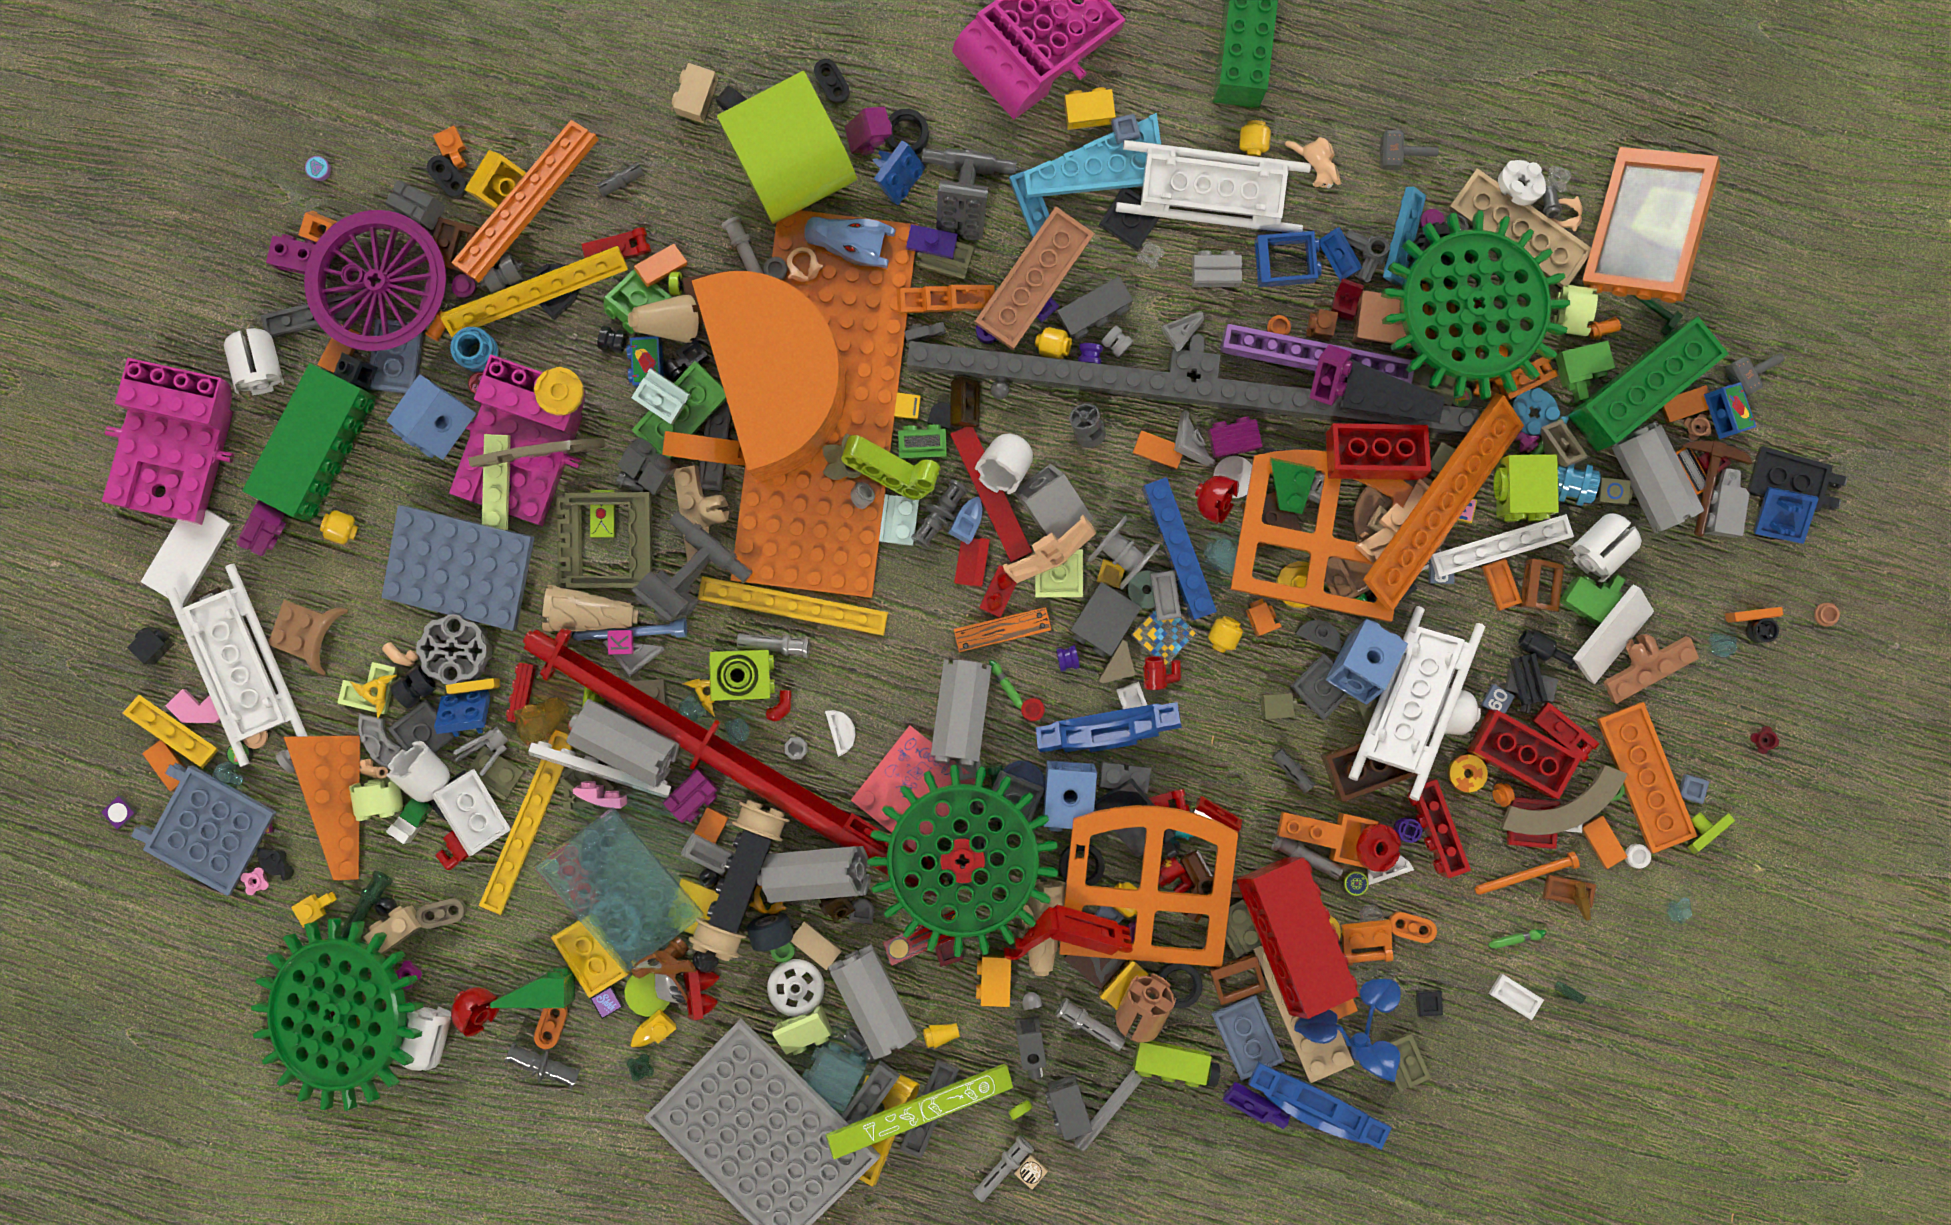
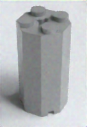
(1657, 477)
(960, 712)
(622, 743)
(815, 874)
(873, 1001)

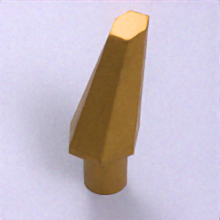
(1582, 899)

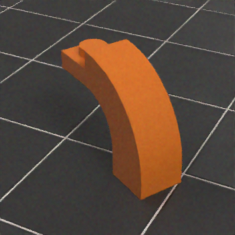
(703, 448)

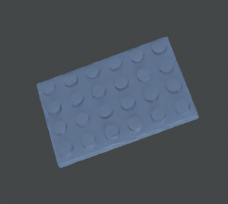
(457, 567)

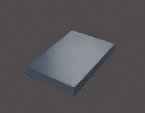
(398, 365)
(1247, 1036)

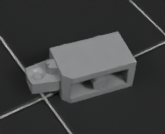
(1728, 506)

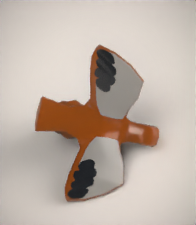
(665, 967)

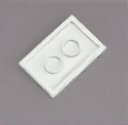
(471, 812)

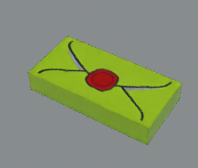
(602, 519)

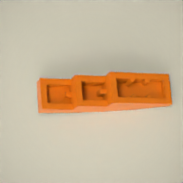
(944, 298)

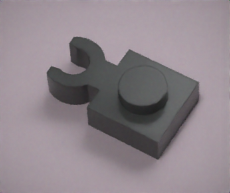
(919, 333)

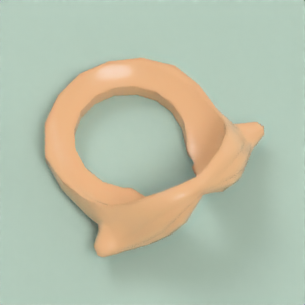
(1572, 222)
(813, 270)

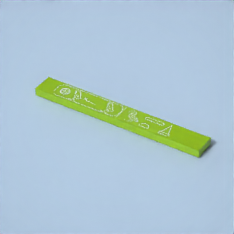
(918, 1111)

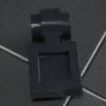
(688, 354)

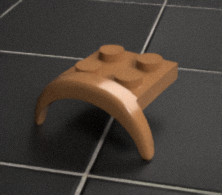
(1345, 576)
(302, 631)

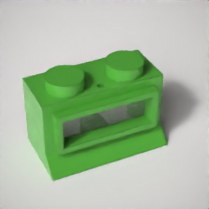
(922, 443)

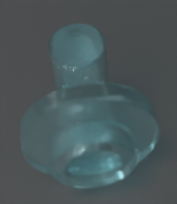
(1722, 644)
(691, 708)
(737, 730)
(226, 773)
(1680, 910)

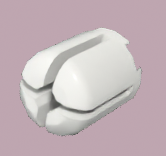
(241, 366)
(1606, 546)
(428, 1048)

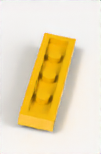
(170, 731)

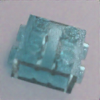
(835, 1074)

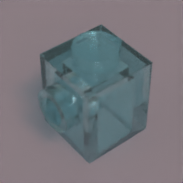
(1221, 555)

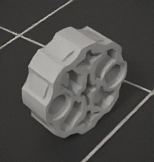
(466, 668)

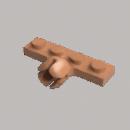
(1649, 665)

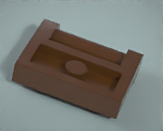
(447, 237)

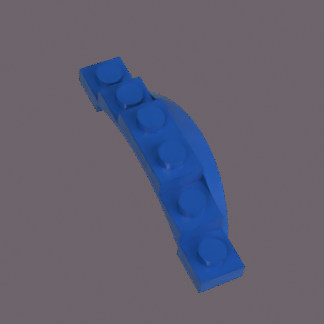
(1109, 729)
(1318, 1107)

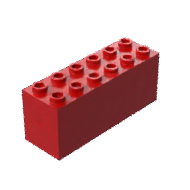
(1298, 937)

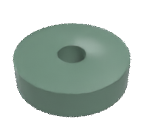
(1135, 591)

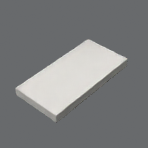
(186, 555)
(1613, 634)

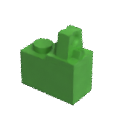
(1583, 364)
(1592, 601)

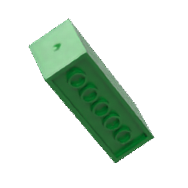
(1245, 52)
(1647, 384)
(309, 443)

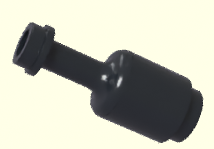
(1544, 647)

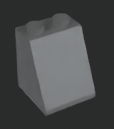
(1052, 501)

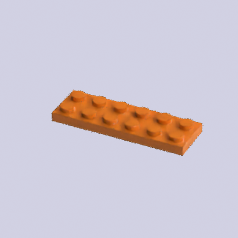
(1648, 779)

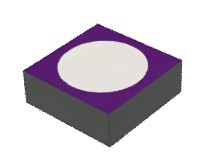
(119, 812)

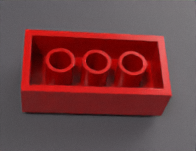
(1378, 451)
(1524, 753)

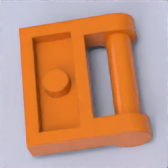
(1366, 936)

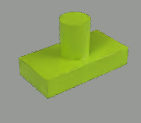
(1708, 830)

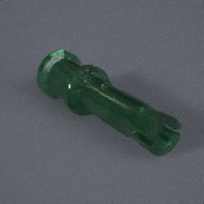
(369, 896)

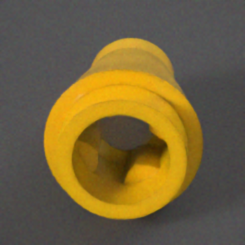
(940, 1034)

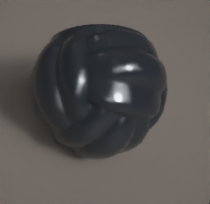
(706, 961)

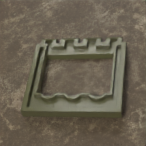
(571, 529)

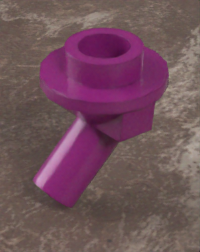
(1527, 442)

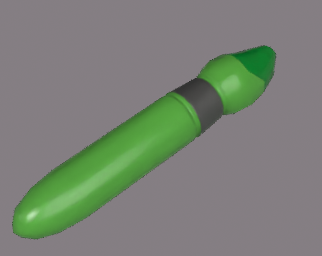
(1006, 684)
(1517, 938)

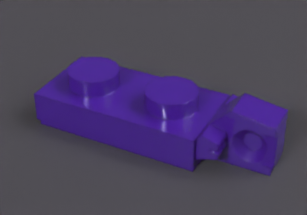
(1255, 1105)

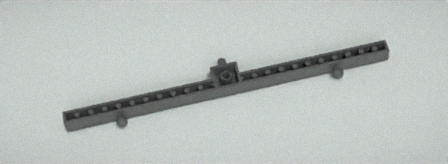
(1160, 385)

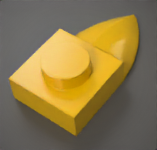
(653, 1029)

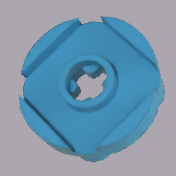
(1537, 399)

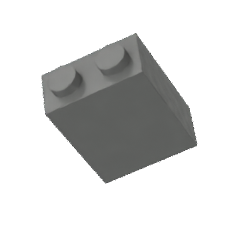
(1104, 620)

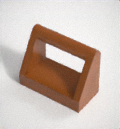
(1531, 583)
(1232, 967)

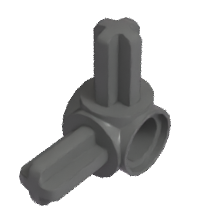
(1371, 259)

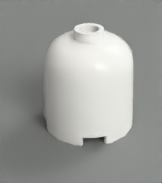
(1005, 463)
(1464, 714)
(418, 772)

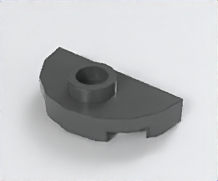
(1320, 633)

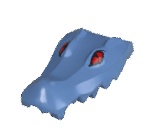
(852, 239)

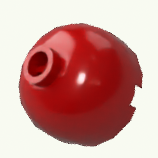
(1216, 497)
(472, 1010)

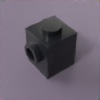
(355, 370)
(150, 645)

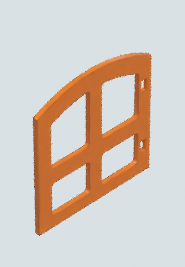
(1318, 544)
(1147, 897)

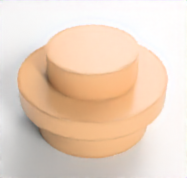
(257, 740)

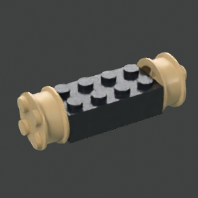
(735, 891)

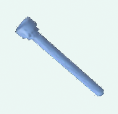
(675, 628)

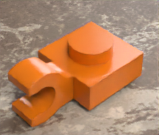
(451, 145)

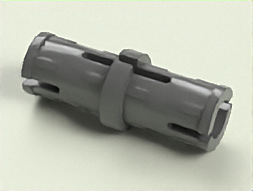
(620, 179)
(1293, 770)

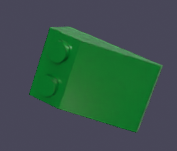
(550, 990)

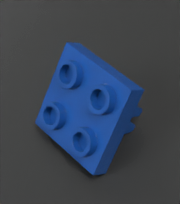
(898, 171)
(1785, 515)
(462, 712)

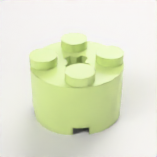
(1579, 312)
(374, 798)

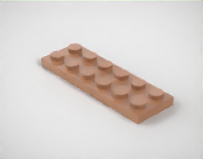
(1034, 278)

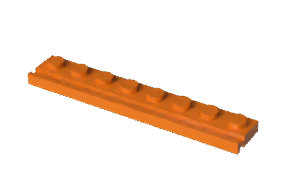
(524, 201)

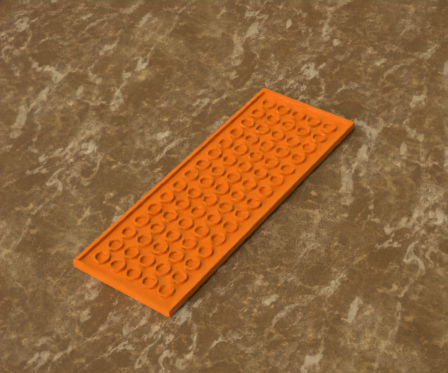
(803, 524)

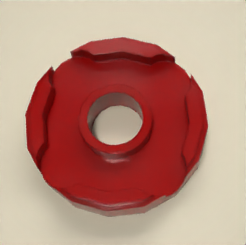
(1367, 845)

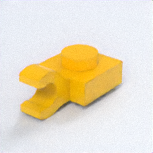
(312, 908)

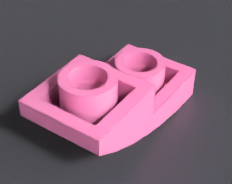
(595, 794)

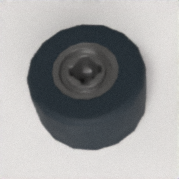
(769, 932)

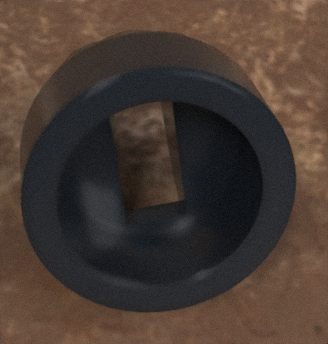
(712, 882)
(388, 903)

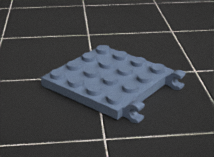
(207, 829)

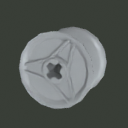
(1123, 552)

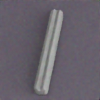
(1109, 1109)

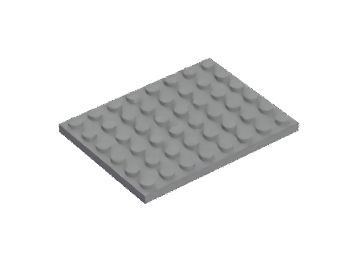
(758, 1132)

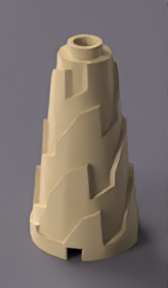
(584, 611)
(1043, 955)

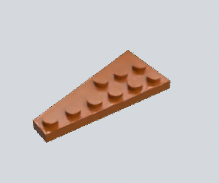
(325, 772)

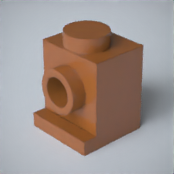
(1321, 325)

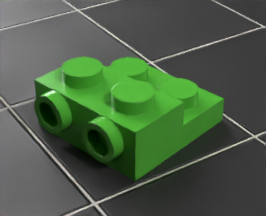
(629, 294)

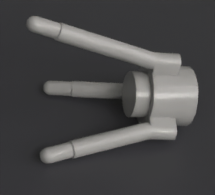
(493, 739)

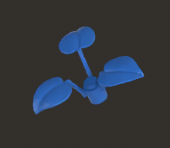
(1381, 1057)

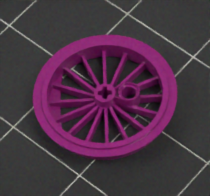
(329, 246)

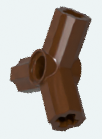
(1198, 873)

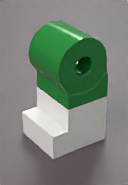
(410, 821)

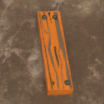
(1002, 629)

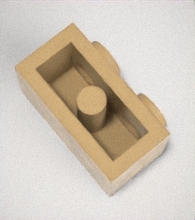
(694, 92)
(398, 927)

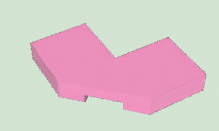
(189, 710)

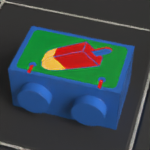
(644, 354)
(1730, 410)

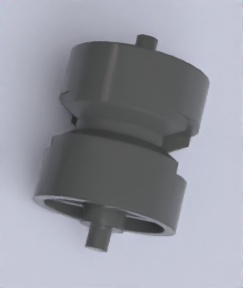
(504, 273)
(1087, 425)

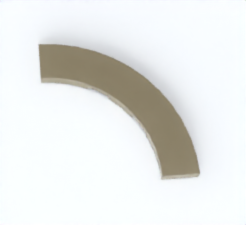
(538, 450)
(1571, 813)

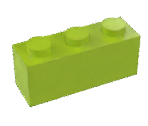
(1172, 1062)

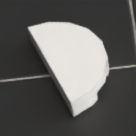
(842, 731)
(1402, 866)

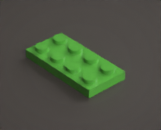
(705, 399)

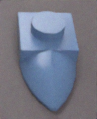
(967, 520)

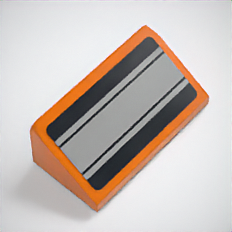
(1692, 469)

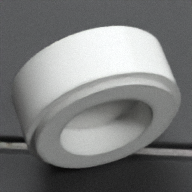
(1638, 856)

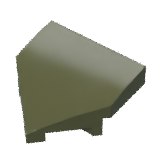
(572, 779)

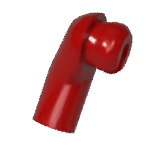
(782, 708)

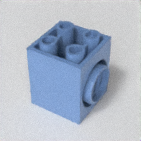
(430, 418)
(1367, 661)
(1063, 777)

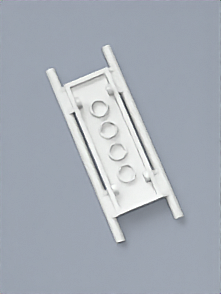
(1213, 186)
(233, 666)
(1413, 700)

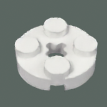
(1528, 173)

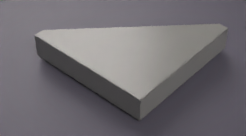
(1181, 330)
(1190, 442)
(642, 656)

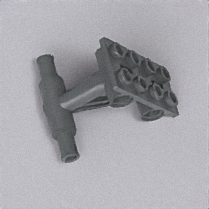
(961, 203)
(671, 595)

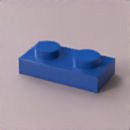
(1340, 254)

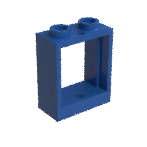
(1262, 258)

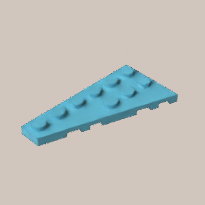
(1094, 166)

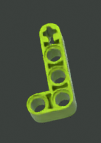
(890, 470)

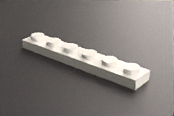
(1501, 546)
(591, 766)

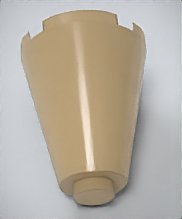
(667, 319)

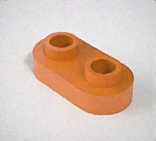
(1411, 927)
(552, 1024)

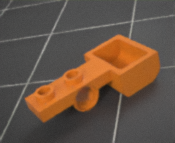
(1339, 837)

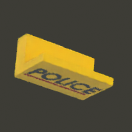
(1118, 984)

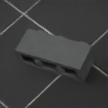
(1095, 308)

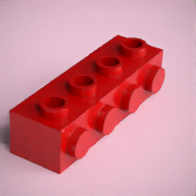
(1440, 831)

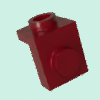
(1346, 299)

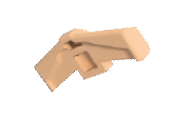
(1392, 521)
(1051, 551)

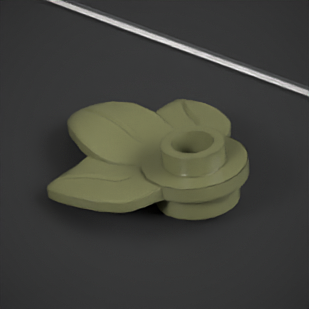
(837, 469)

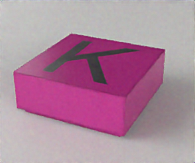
(620, 642)

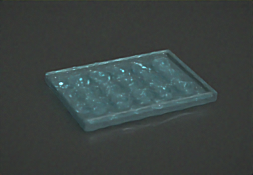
(618, 889)

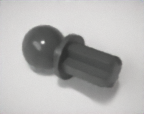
(856, 1040)

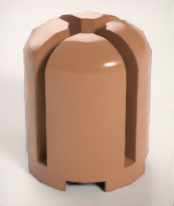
(1137, 1002)

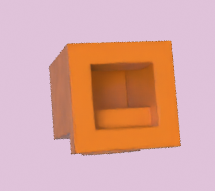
(312, 224)
(1262, 617)

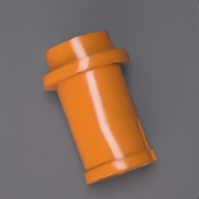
(1604, 327)
(436, 328)

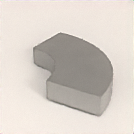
(376, 740)

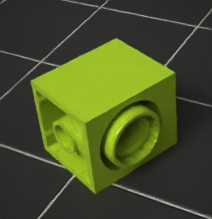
(1526, 487)
(755, 670)

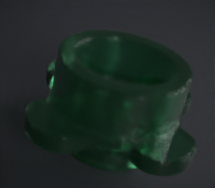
(636, 1073)

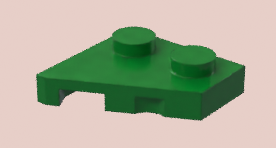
(1292, 484)

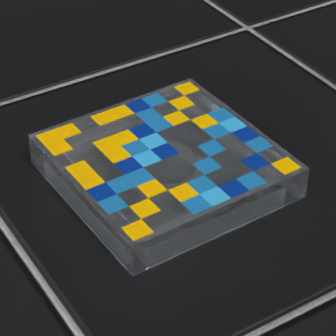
(1163, 637)

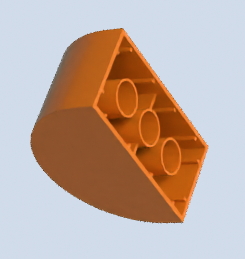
(774, 367)

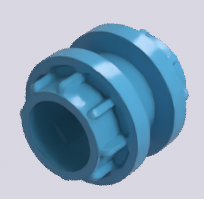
(462, 343)
(1578, 483)

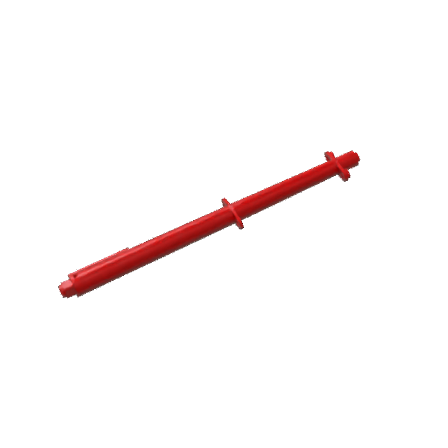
(706, 746)

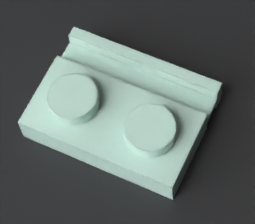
(661, 396)
(898, 520)

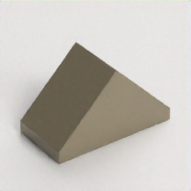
(1560, 441)
(1119, 665)

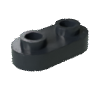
(833, 82)
(448, 177)

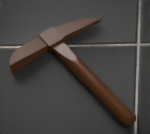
(1717, 451)

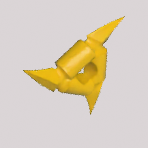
(380, 684)
(699, 686)

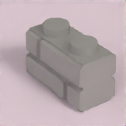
(1216, 270)

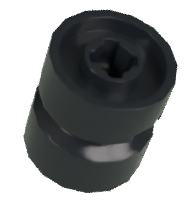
(410, 689)

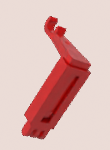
(1076, 929)

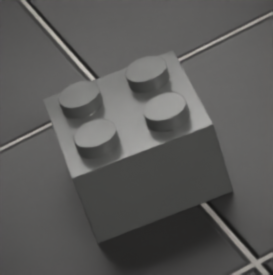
(1071, 1114)

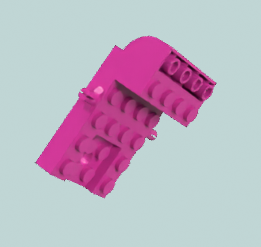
(1027, 44)
(512, 410)
(168, 439)

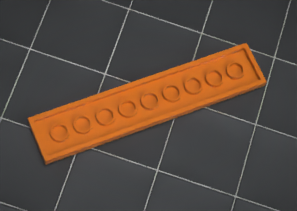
(1443, 502)

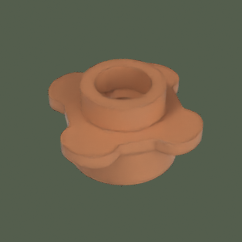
(1702, 422)

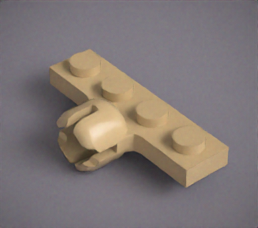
(694, 504)

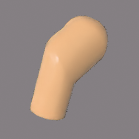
(398, 657)
(375, 772)

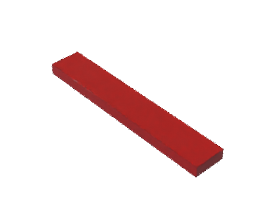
(994, 503)

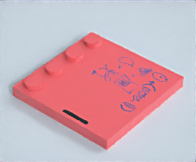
(904, 766)

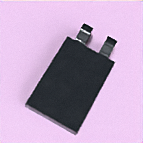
(1794, 474)
(1130, 795)

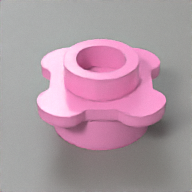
(261, 878)

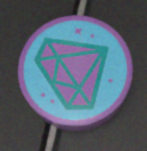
(318, 168)

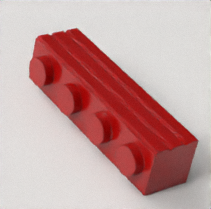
(522, 688)

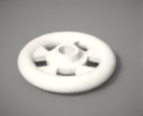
(778, 977)

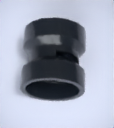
(614, 339)
(1767, 630)

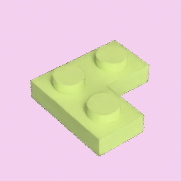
(349, 696)

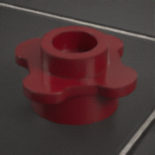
(1771, 743)

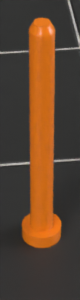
(1570, 860)

